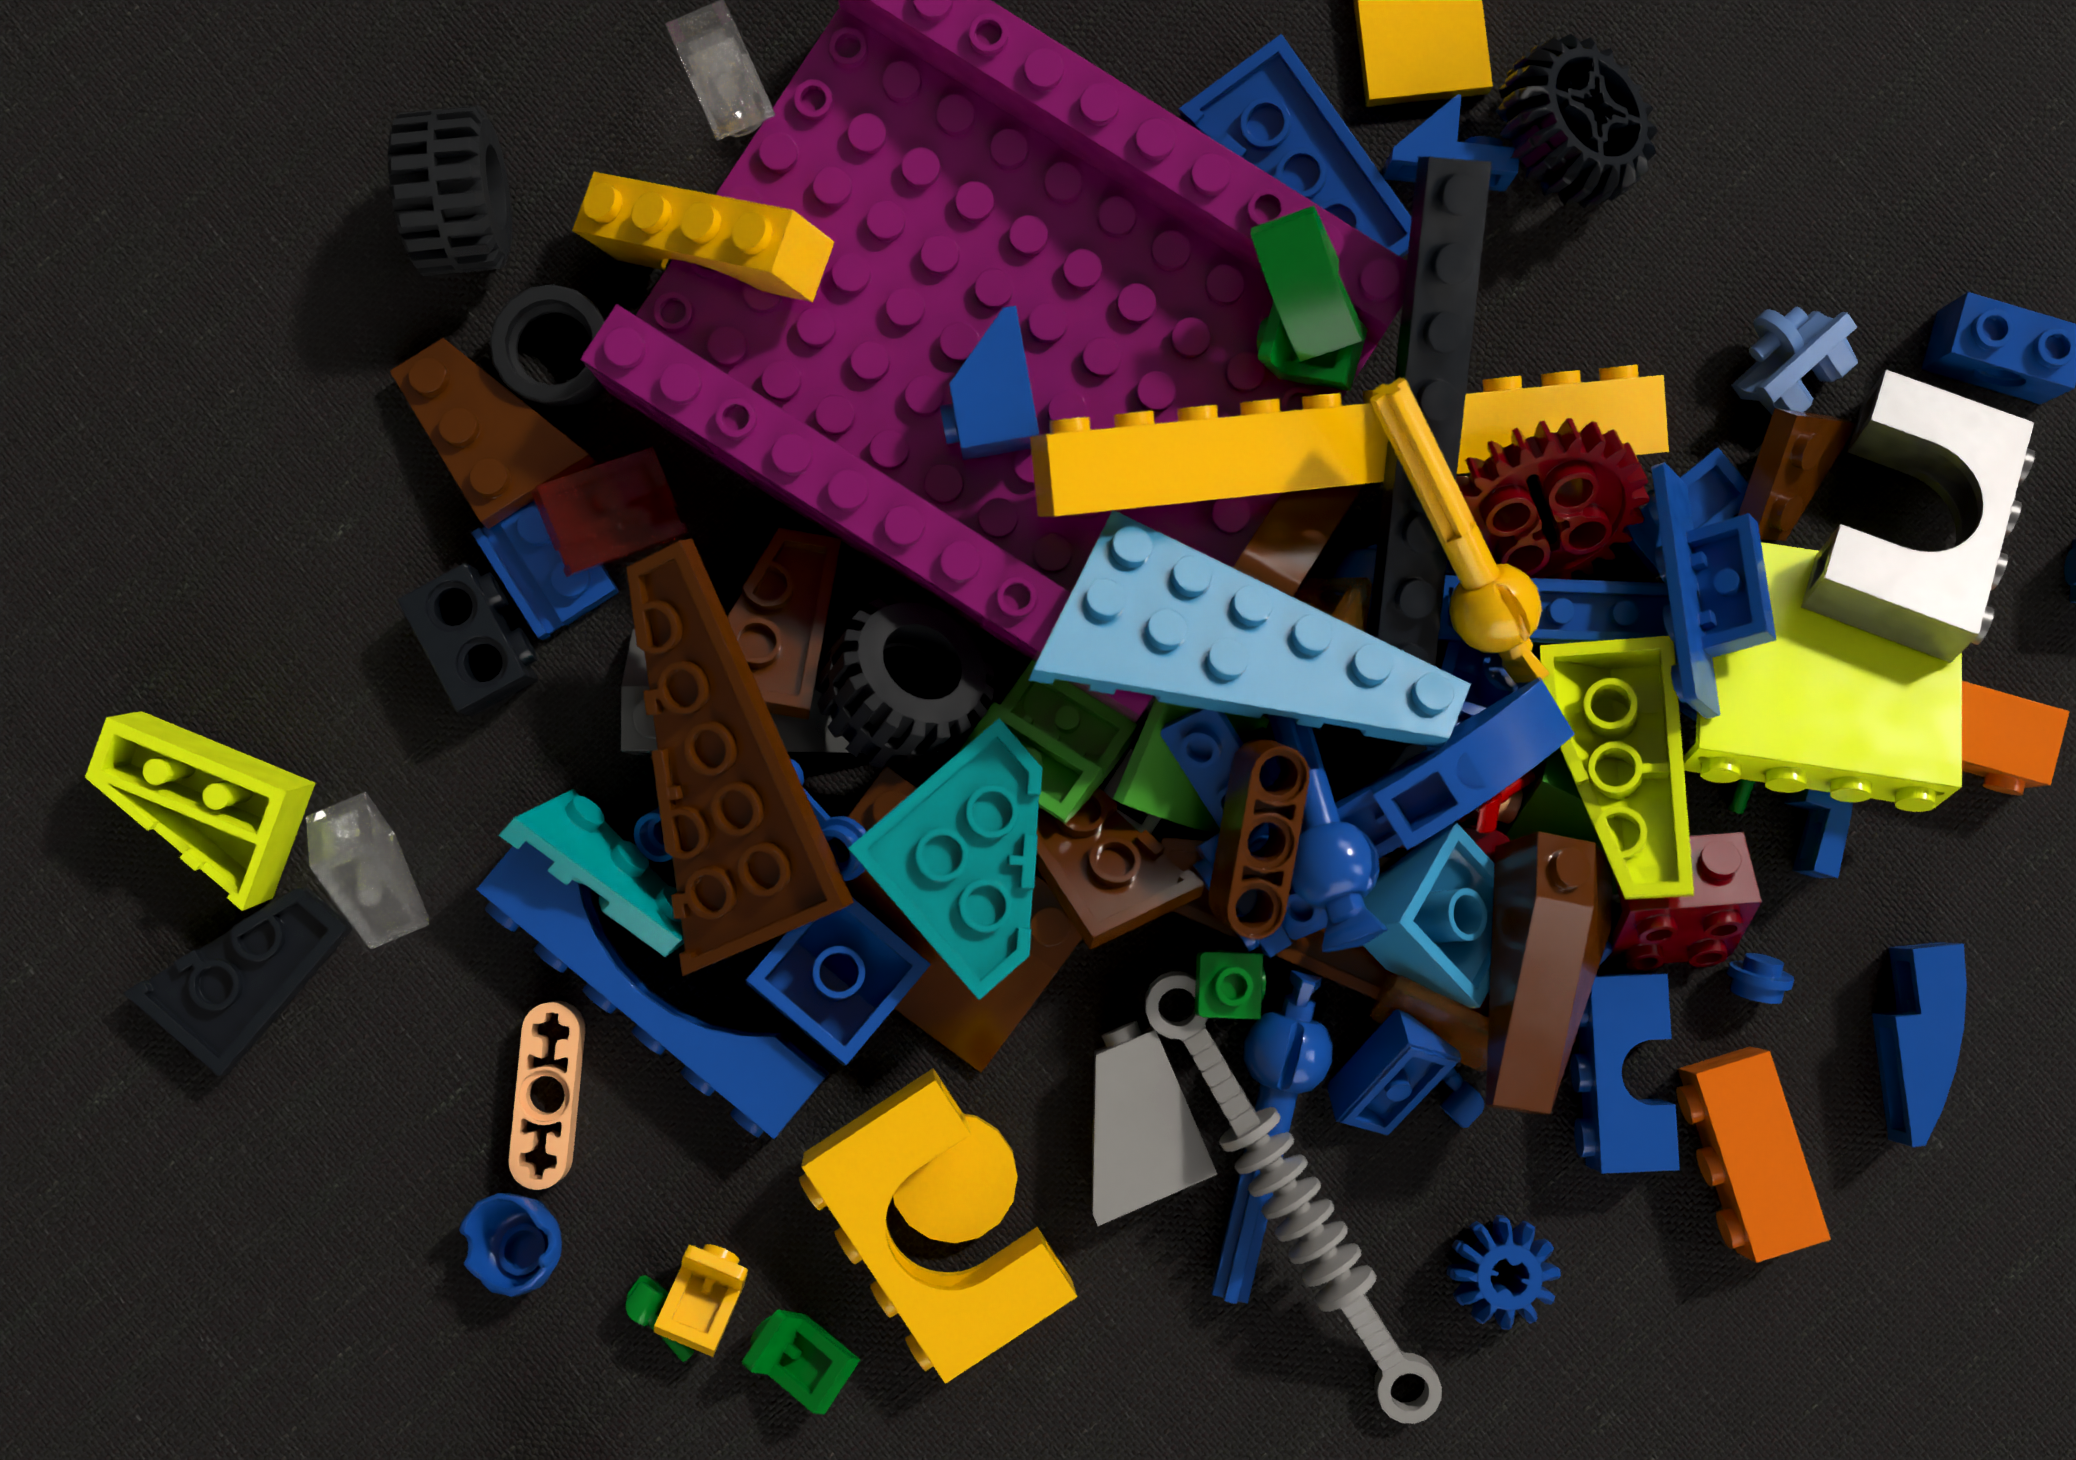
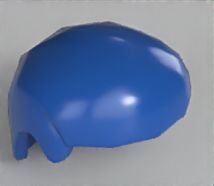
(511, 1243)

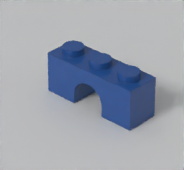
(1615, 1128)

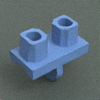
(1790, 349)

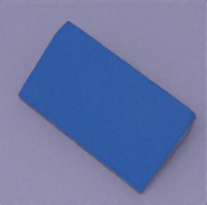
(1390, 1074)

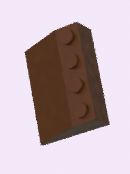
(939, 998)

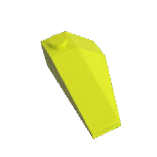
(1627, 756)

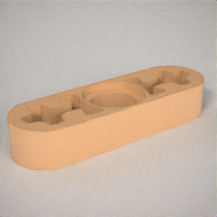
(557, 1143)

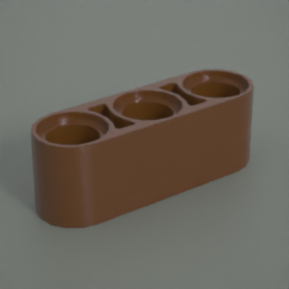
(1295, 536)
(1273, 865)

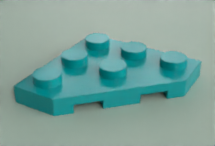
(965, 857)

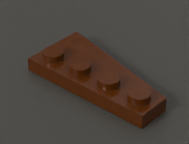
(1108, 871)

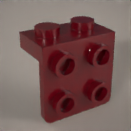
(1696, 927)

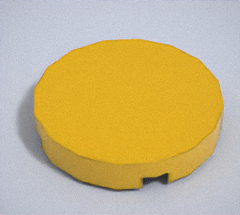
(963, 1188)

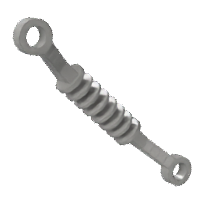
(1291, 1198)

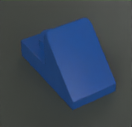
(1439, 139)

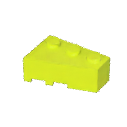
(205, 799)

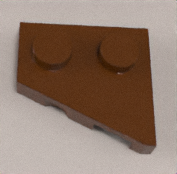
(1791, 468)

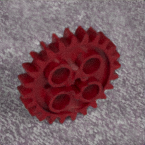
(1586, 483)

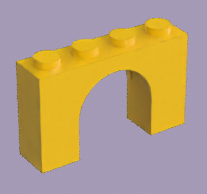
(950, 1314)

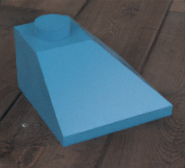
(1438, 916)

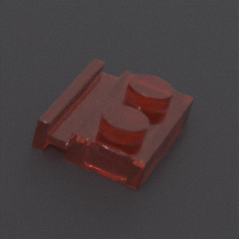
(608, 511)

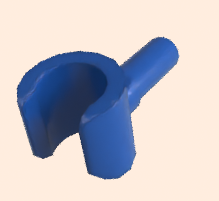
(1464, 1102)

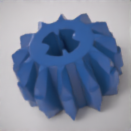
(1487, 1292)

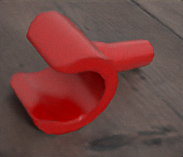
(1488, 812)

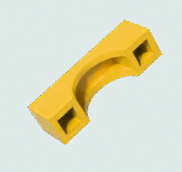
(741, 238)

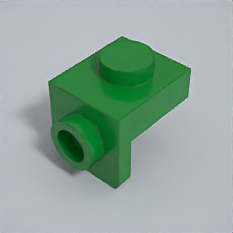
(1329, 370)
(1229, 984)
(801, 1359)

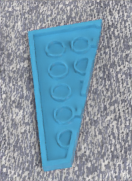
(1219, 641)

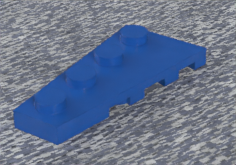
(1288, 128)

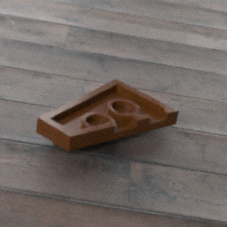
(484, 432)
(785, 617)

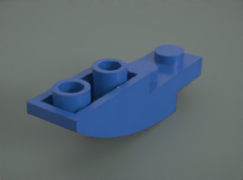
(1469, 769)

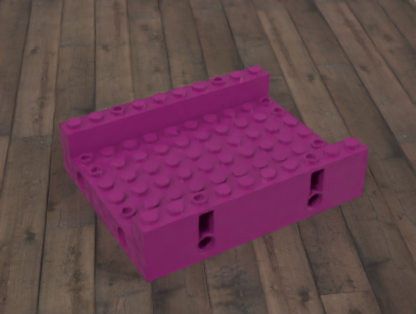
(960, 180)

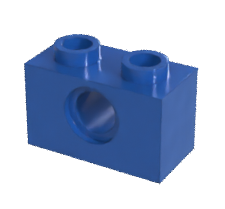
(2003, 348)

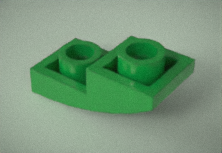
(1306, 283)

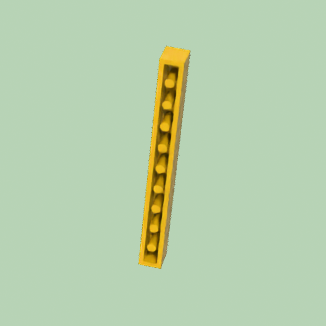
(1311, 447)

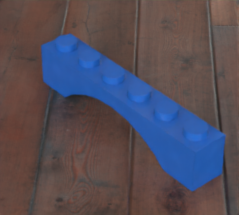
(754, 1071)

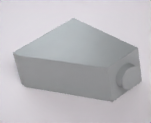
(1141, 1126)

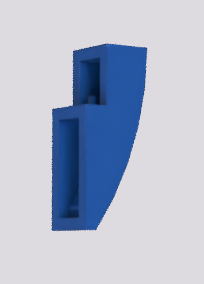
(1921, 1038)

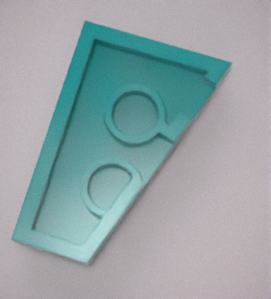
(592, 854)

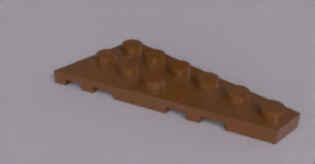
(726, 789)

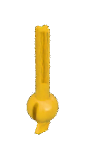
(1493, 603)

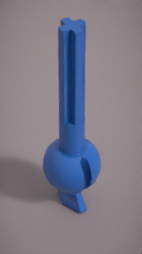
(1333, 858)
(1287, 1057)

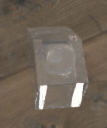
(365, 870)

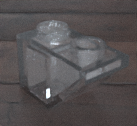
(720, 70)

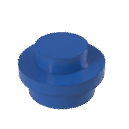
(1760, 978)

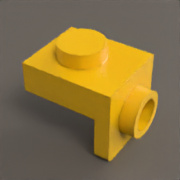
(702, 1298)

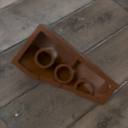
(1544, 958)

